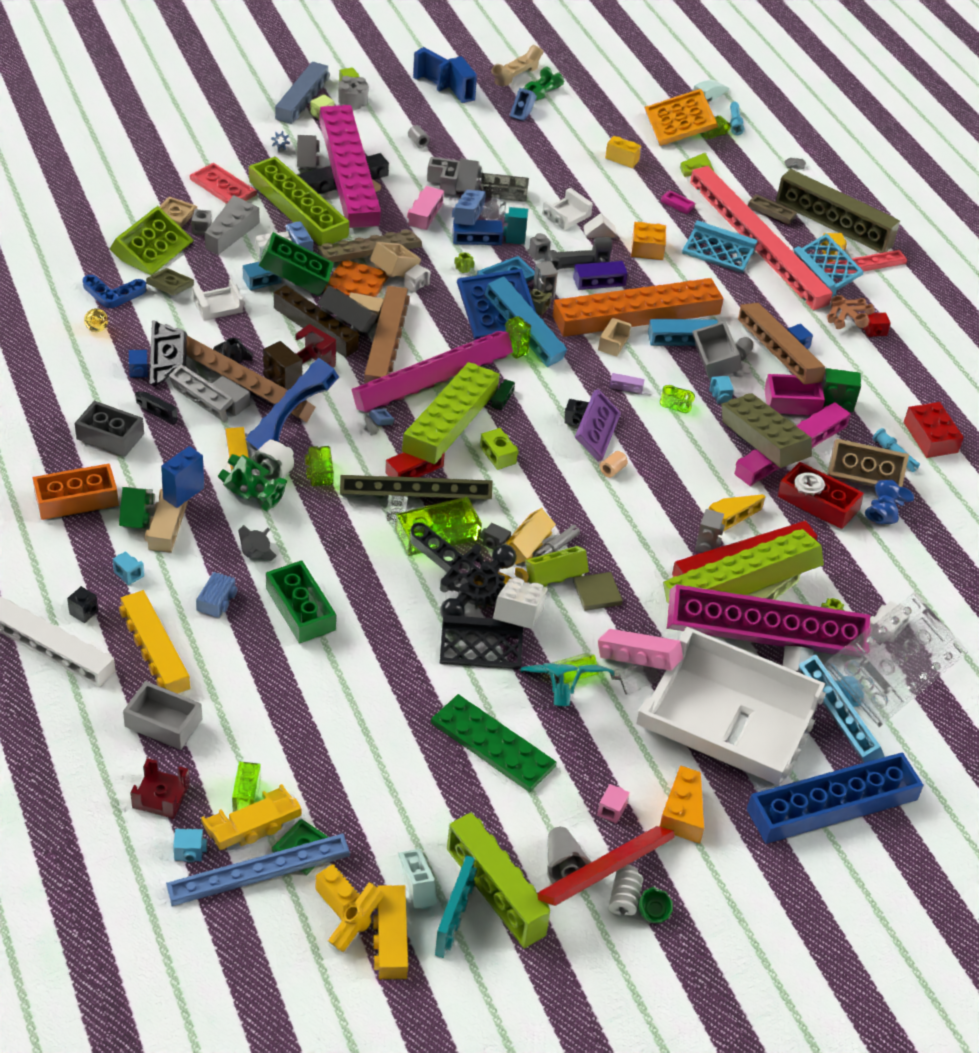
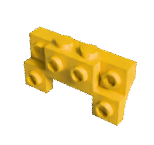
(253, 821)

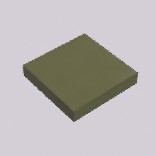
(170, 281)
(597, 591)

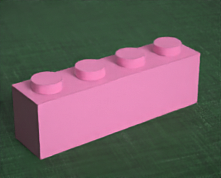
(640, 649)

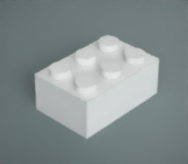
(520, 603)

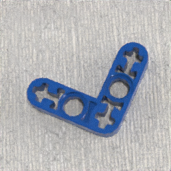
(115, 298)

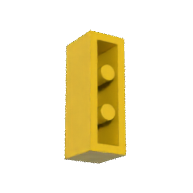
(530, 534)

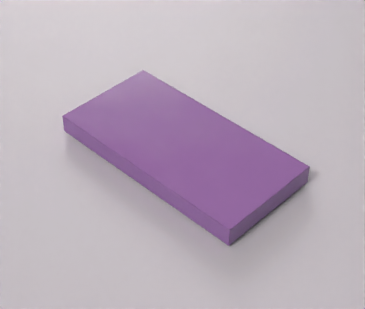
(598, 425)

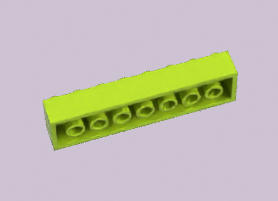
(298, 201)
(450, 413)
(755, 567)

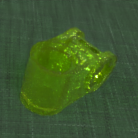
(723, 128)
(675, 397)

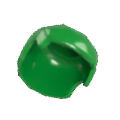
(655, 905)

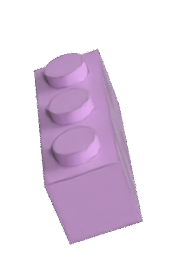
(627, 383)

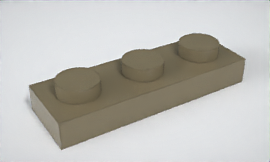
(772, 209)

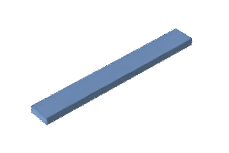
(257, 869)

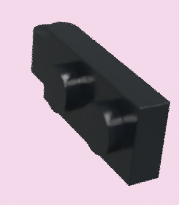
(157, 407)

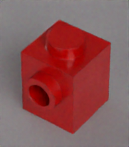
(877, 325)

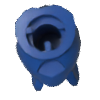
(884, 508)

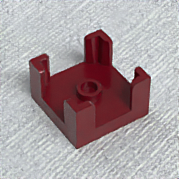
(317, 345)
(160, 791)

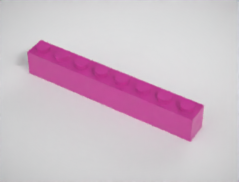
(818, 426)

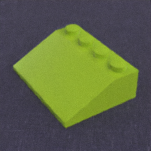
(151, 242)

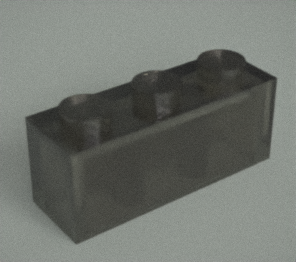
(505, 186)

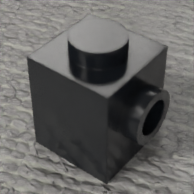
(82, 604)

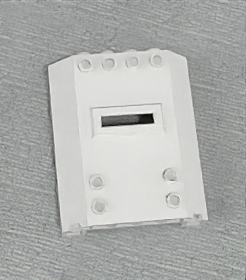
(718, 682)

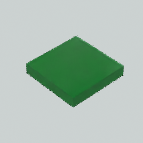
(298, 835)

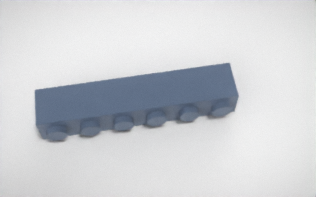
(302, 92)

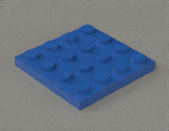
(481, 313)

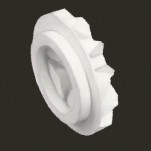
(813, 480)

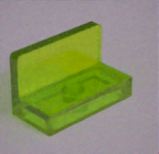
(578, 660)

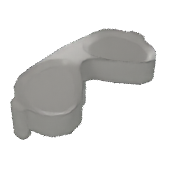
(790, 161)
(373, 429)

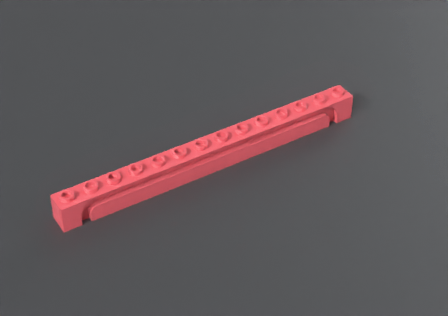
(768, 245)

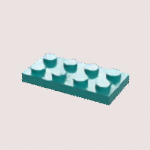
(456, 905)

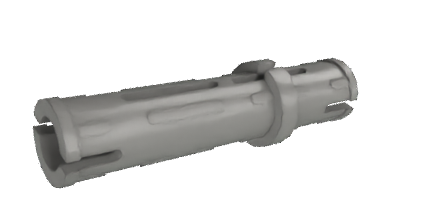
(558, 542)

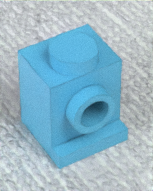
(721, 389)
(128, 568)

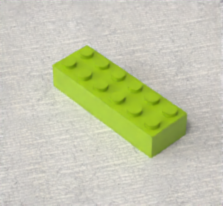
(499, 880)

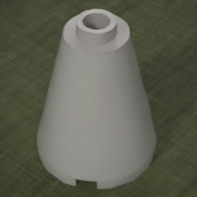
(563, 854)

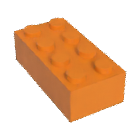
(75, 491)

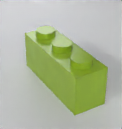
(557, 566)

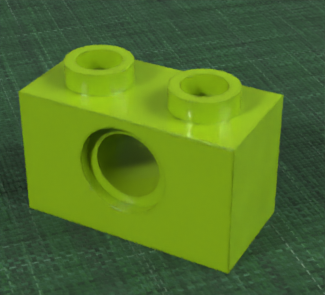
(498, 448)

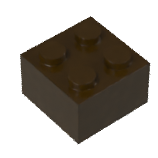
(281, 365)

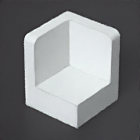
(795, 655)

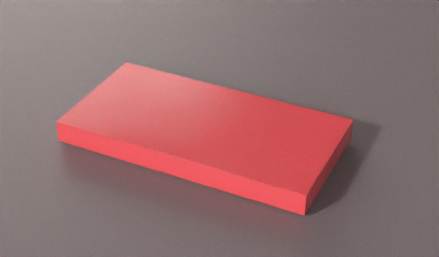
(222, 183)

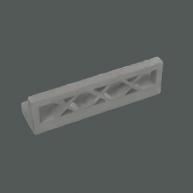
(201, 392)

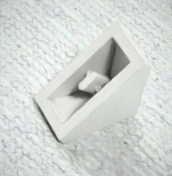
(600, 227)

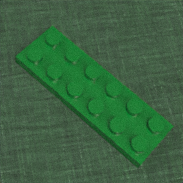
(493, 742)

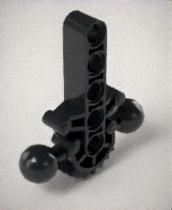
(502, 558)

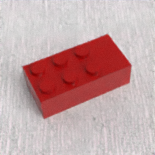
(834, 504)

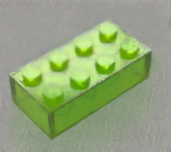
(451, 520)

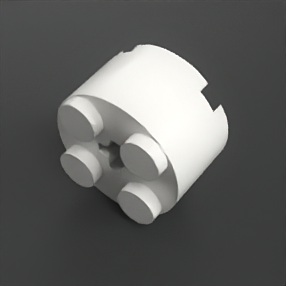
(275, 458)

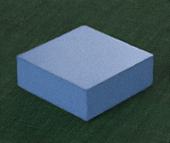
(381, 417)

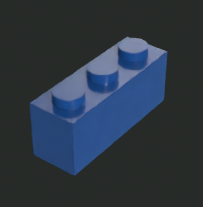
(481, 233)

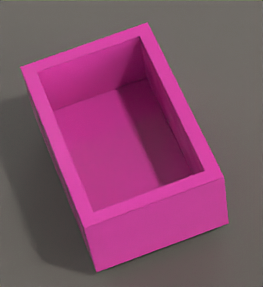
(790, 396)

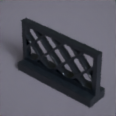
(482, 629)

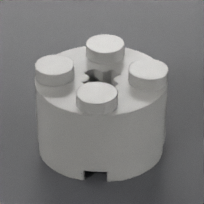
(353, 92)

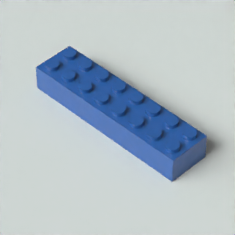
(834, 797)

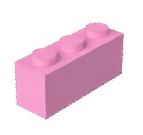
(425, 207)

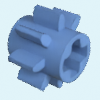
(278, 137)

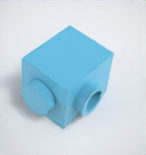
(189, 845)

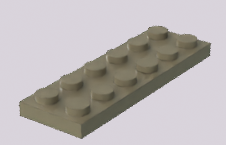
(364, 247)

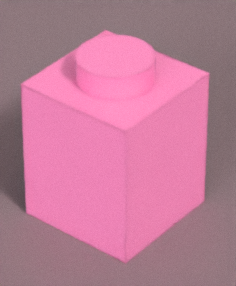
(613, 803)

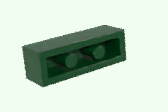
(503, 394)

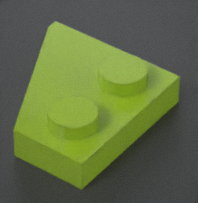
(693, 163)

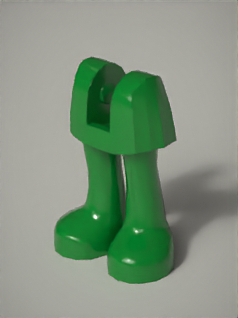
(548, 79)

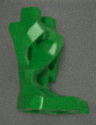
(242, 475)

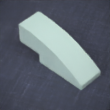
(711, 89)

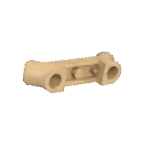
(528, 61)

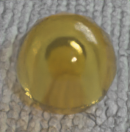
(96, 320)

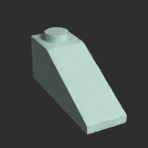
(418, 879)

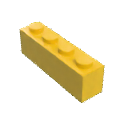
(392, 933)

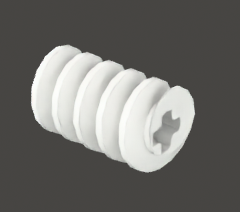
(625, 891)

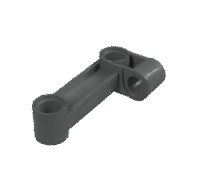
(599, 253)

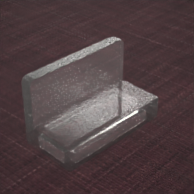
(635, 677)

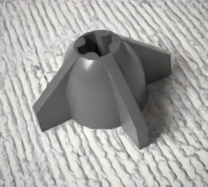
(255, 544)

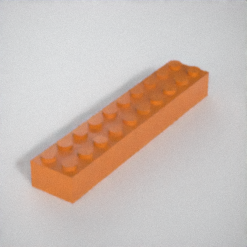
(637, 306)

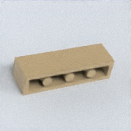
(164, 525)

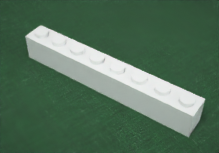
(55, 643)

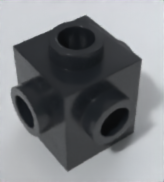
(575, 411)

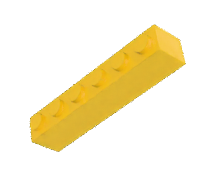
(154, 642)

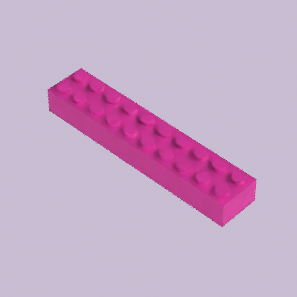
(349, 166)
(763, 619)

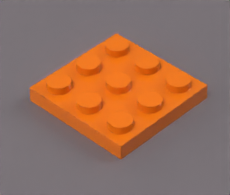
(357, 279)

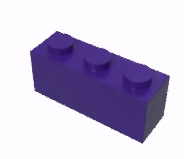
(600, 275)

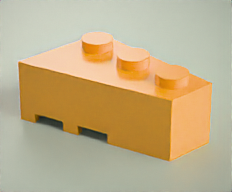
(685, 806)

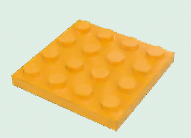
(680, 117)

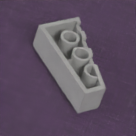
(231, 224)

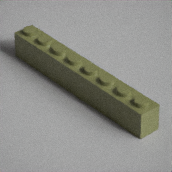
(416, 486)

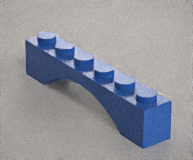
(315, 380)

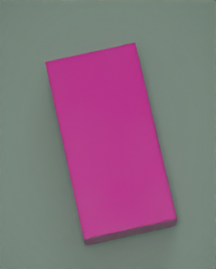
(678, 202)

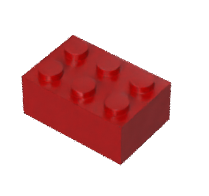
(933, 429)

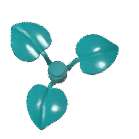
(562, 692)

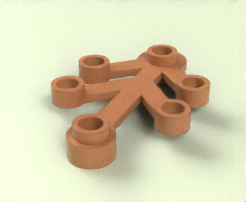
(840, 303)

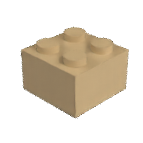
(393, 259)

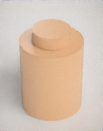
(613, 464)

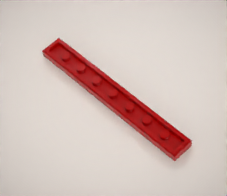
(605, 865)

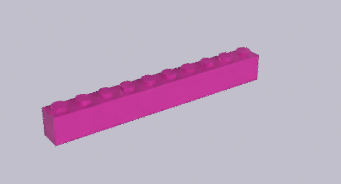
(430, 371)

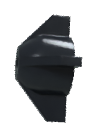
(234, 350)

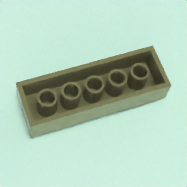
(766, 430)

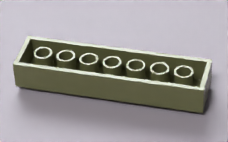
(837, 211)

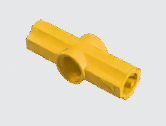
(356, 917)

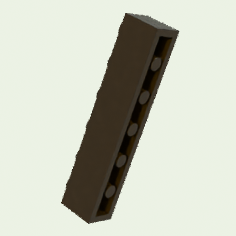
(305, 312)

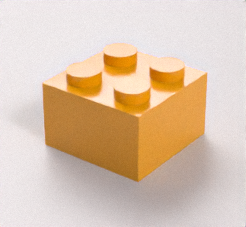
(648, 240)

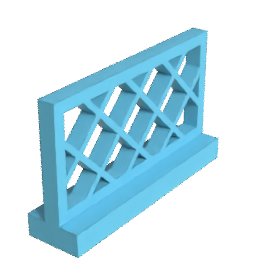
(722, 238)
(819, 268)

